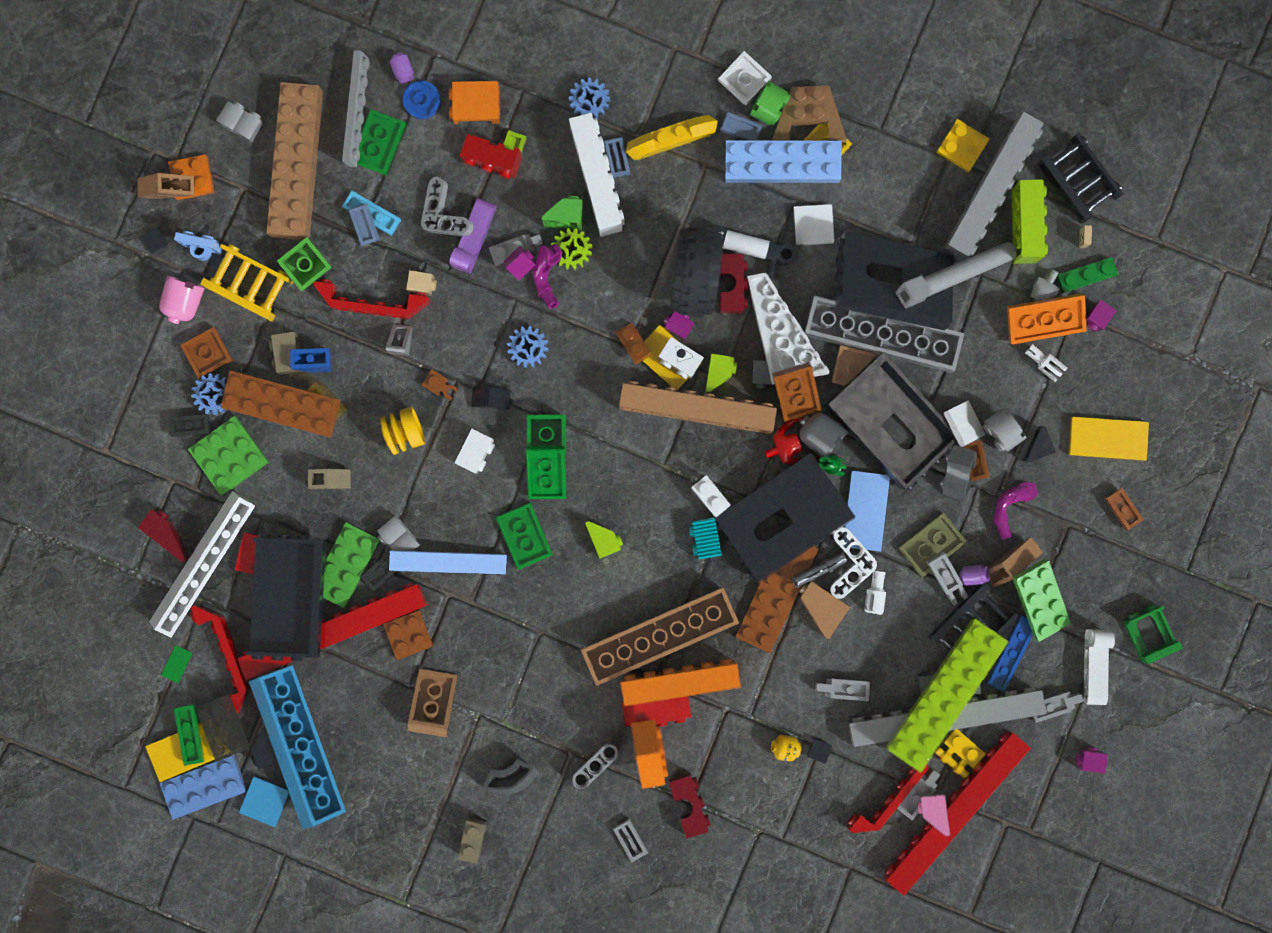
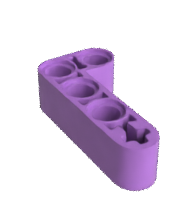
(466, 254)

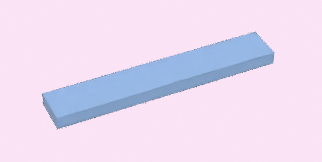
(447, 562)

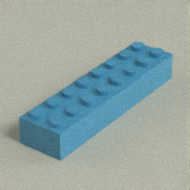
(297, 747)

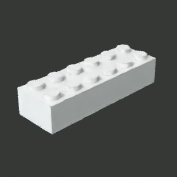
(596, 176)

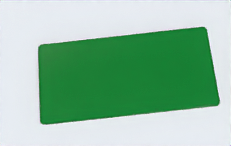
(176, 664)

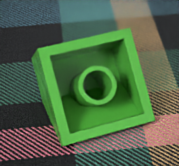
(565, 214)
(304, 263)

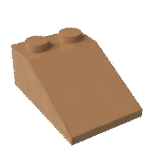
(432, 703)

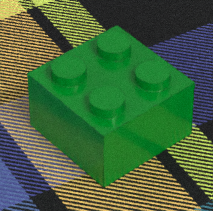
(547, 430)

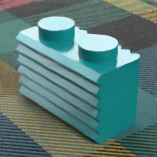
(706, 538)

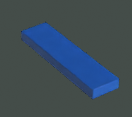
(1011, 655)

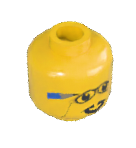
(786, 748)

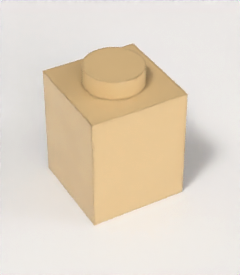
(421, 282)

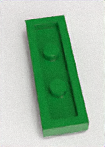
(1087, 275)
(189, 735)

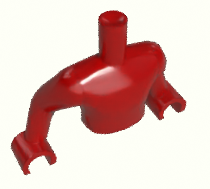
(786, 445)

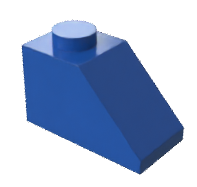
(311, 360)

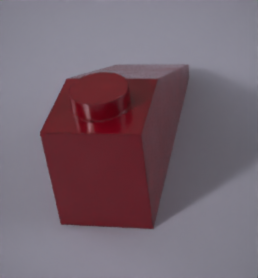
(163, 532)

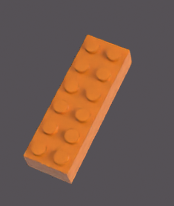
(680, 682)

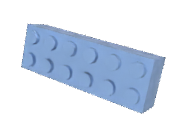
(783, 162)

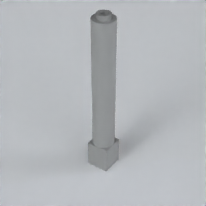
(922, 287)

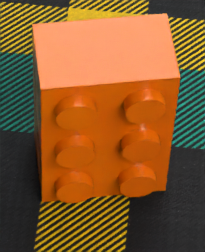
(649, 753)

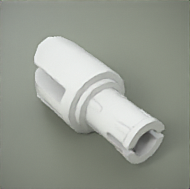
(1044, 360)
(875, 595)

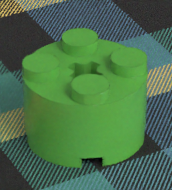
(769, 103)

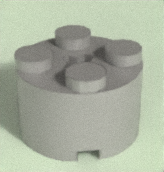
(1004, 430)

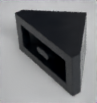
(490, 398)
(1040, 445)

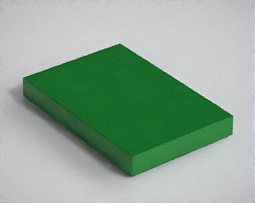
(379, 141)
(546, 472)
(524, 536)

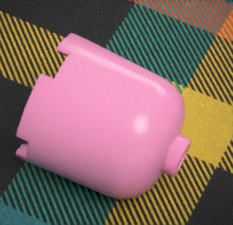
(180, 300)

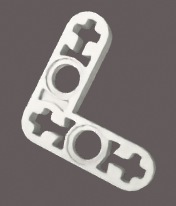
(857, 567)

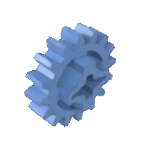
(595, 95)
(518, 349)
(211, 385)

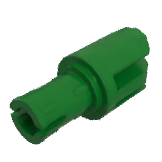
(833, 465)

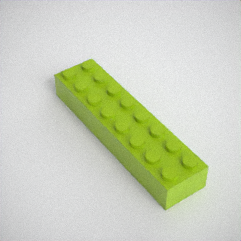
(946, 694)

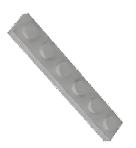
(355, 109)

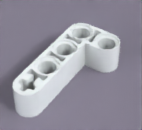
(1096, 665)

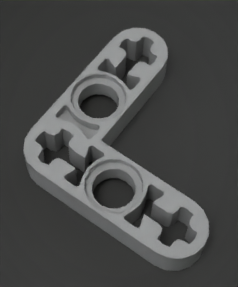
(437, 214)

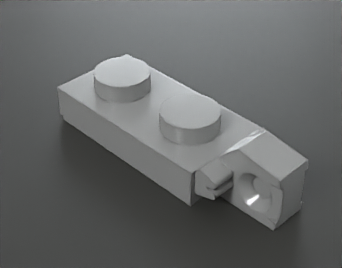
(503, 250)
(845, 689)
(1059, 705)
(924, 788)

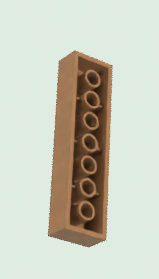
(294, 161)
(697, 408)
(659, 636)

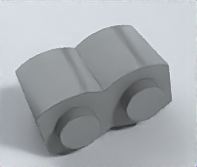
(239, 121)
(398, 536)

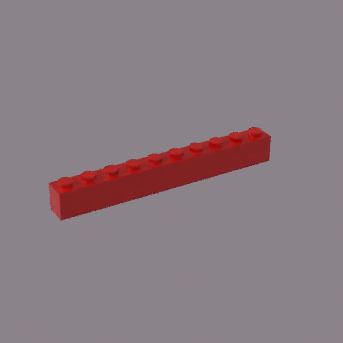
(350, 624)
(960, 809)

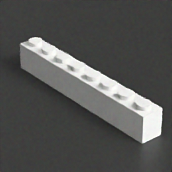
(201, 564)

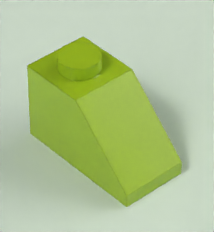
(719, 371)
(604, 539)

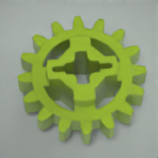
(579, 250)

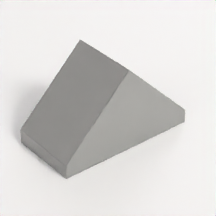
(399, 340)

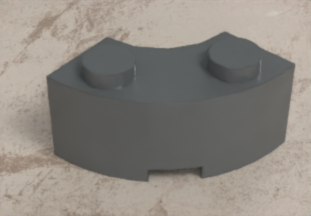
(957, 478)
(511, 779)

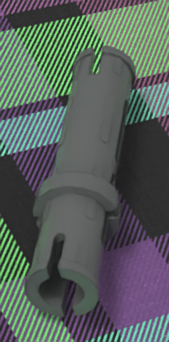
(825, 566)

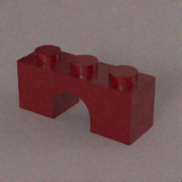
(734, 301)
(685, 788)

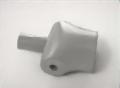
(1044, 288)

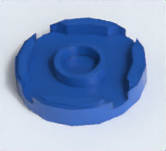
(421, 100)

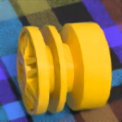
(402, 430)

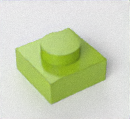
(514, 140)

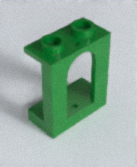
(1170, 644)

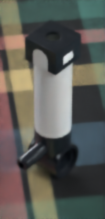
(757, 248)

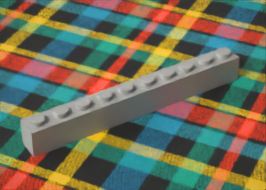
(975, 713)

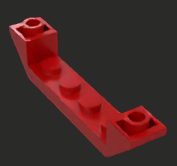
(415, 303)
(226, 645)
(859, 823)

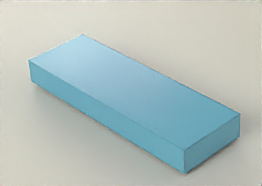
(382, 219)

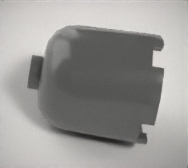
(821, 433)

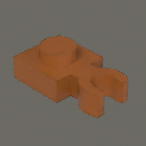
(437, 383)

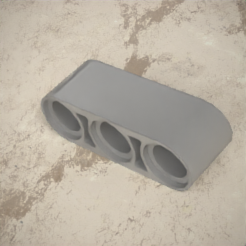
(591, 774)

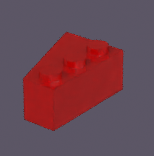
(491, 156)
(661, 711)

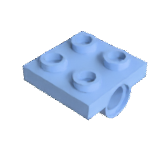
(194, 242)

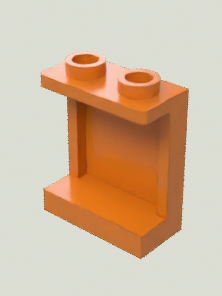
(475, 101)

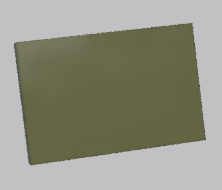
(931, 540)

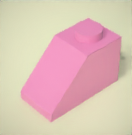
(935, 812)

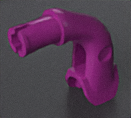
(545, 260)
(1022, 492)

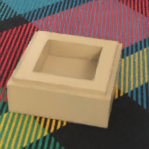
(1085, 236)

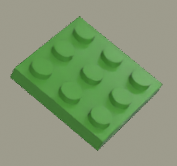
(228, 455)

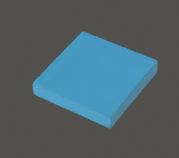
(264, 801)

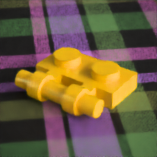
(964, 748)

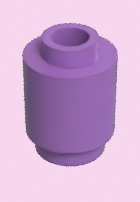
(401, 68)
(974, 575)

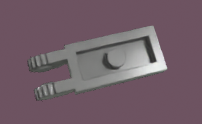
(946, 576)

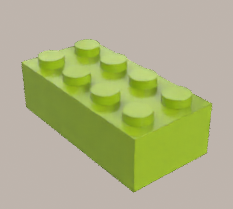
(1028, 221)

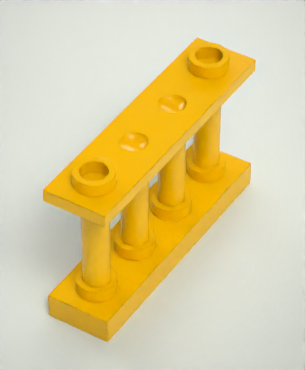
(231, 292)

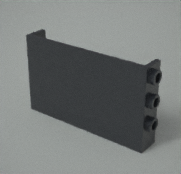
(287, 598)

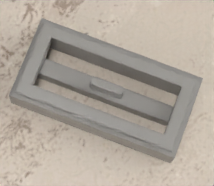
(622, 826)

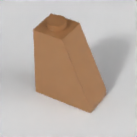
(165, 186)
(1014, 562)
(823, 608)

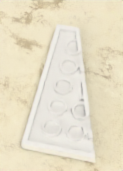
(780, 333)

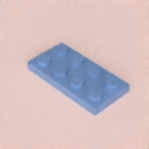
(203, 787)

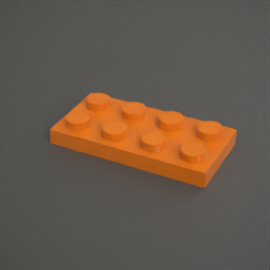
(1046, 318)

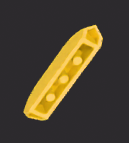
(671, 137)

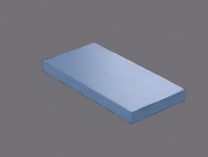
(868, 503)

